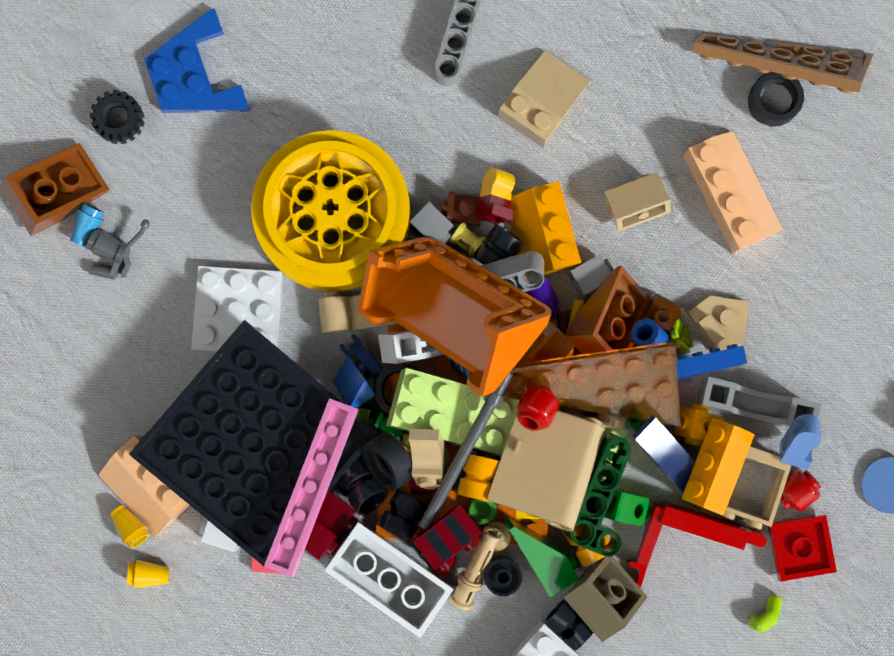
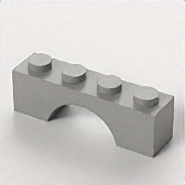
(753, 404)

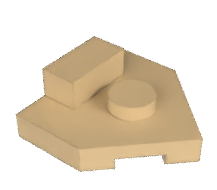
(721, 320)

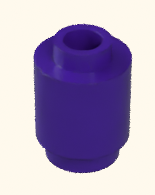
(546, 295)

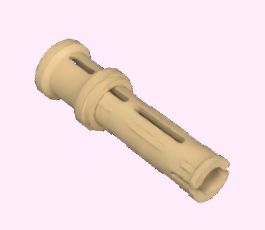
(471, 579)

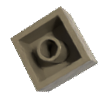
(605, 597)

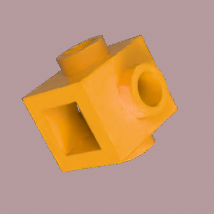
(694, 424)

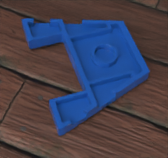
(181, 74)

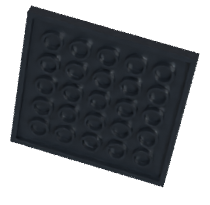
(242, 439)

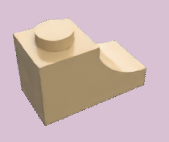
(429, 457)

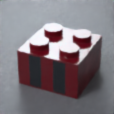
(448, 537)

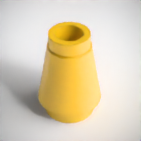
(129, 527)
(146, 574)

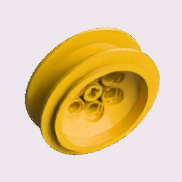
(304, 166)

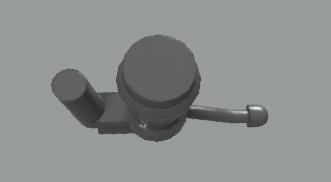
(107, 246)

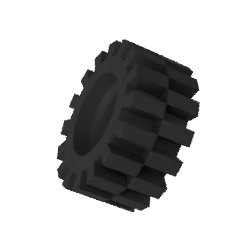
(112, 101)

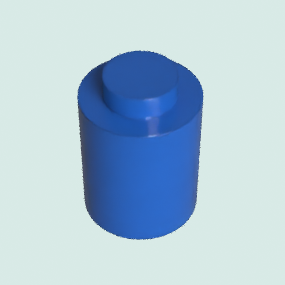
(648, 333)

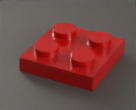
(802, 548)

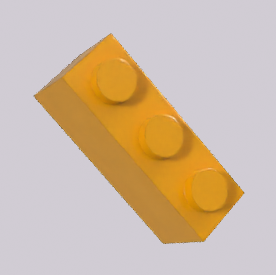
(718, 466)

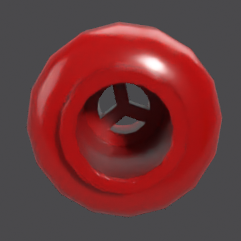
(537, 408)
(800, 490)

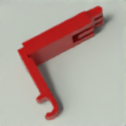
(693, 523)

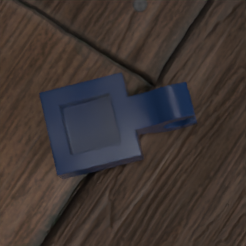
(367, 363)

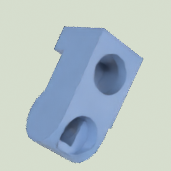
(800, 440)

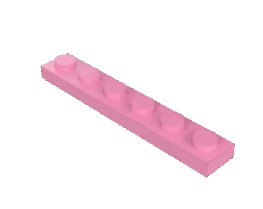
(311, 488)

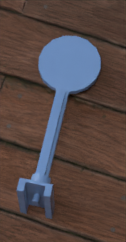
(878, 485)

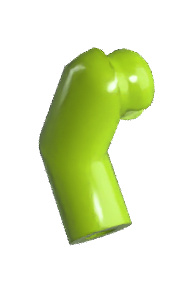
(769, 617)

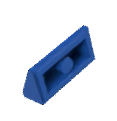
(352, 384)

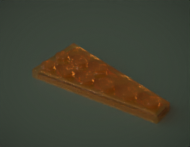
(612, 382)

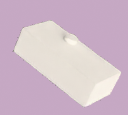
(388, 579)

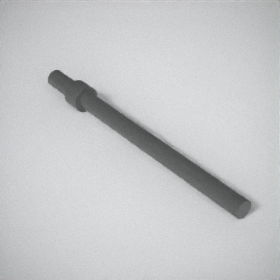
(491, 401)

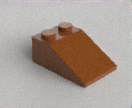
(53, 188)
(609, 315)

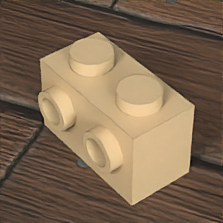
(637, 201)

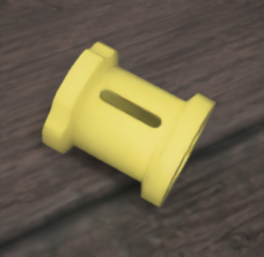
(466, 240)

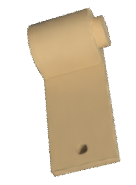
(341, 315)

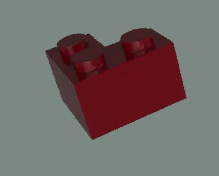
(332, 519)

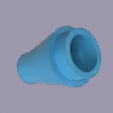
(86, 221)

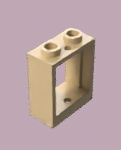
(774, 494)

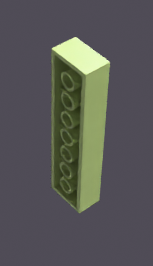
(452, 407)

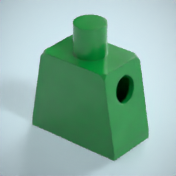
(627, 509)

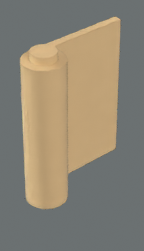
(548, 469)

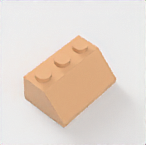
(141, 491)

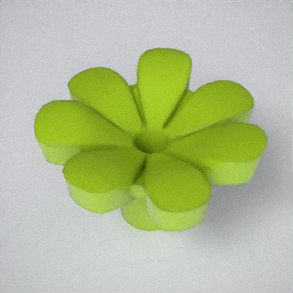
(679, 337)

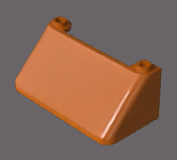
(453, 307)

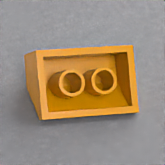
(545, 227)

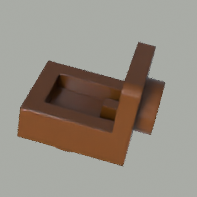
(663, 312)

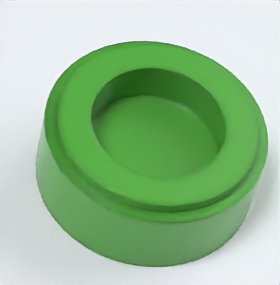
(481, 511)

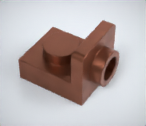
(461, 209)

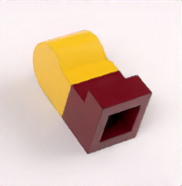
(496, 196)

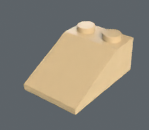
(543, 98)

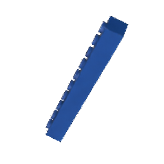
(713, 361)

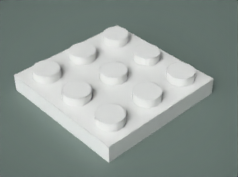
(231, 296)

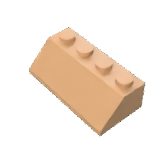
(732, 191)

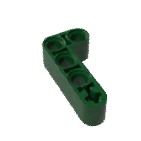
(603, 491)

